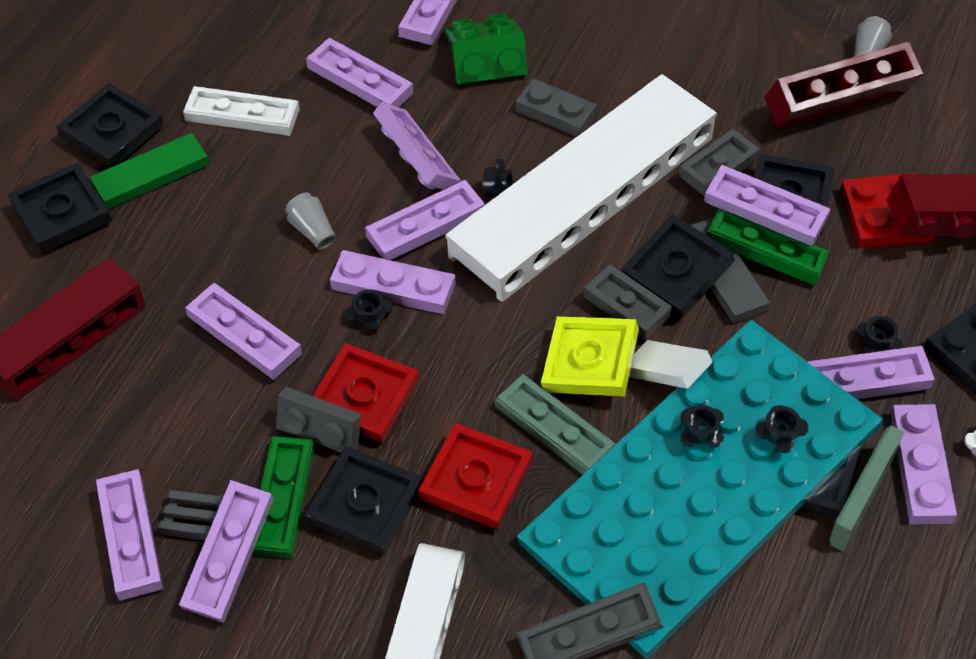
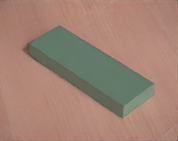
(553, 424)
(865, 488)

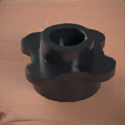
(497, 179)
(365, 301)
(879, 327)
(704, 416)
(782, 417)

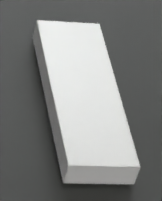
(241, 110)

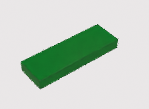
(149, 170)
(768, 247)
(287, 480)

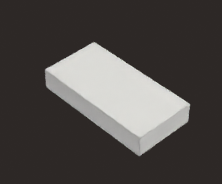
(669, 364)

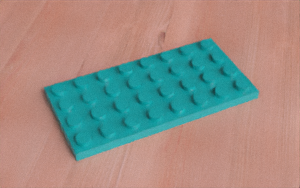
(699, 511)

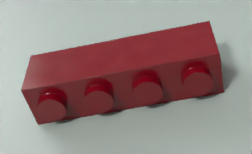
(843, 85)
(934, 205)
(66, 327)

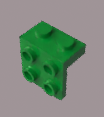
(487, 49)

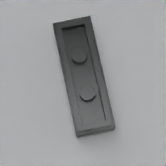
(737, 288)
(593, 627)

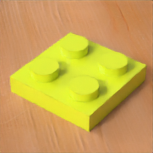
(590, 356)

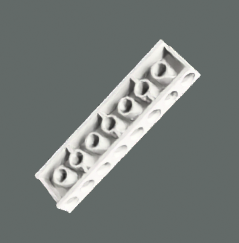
(577, 181)

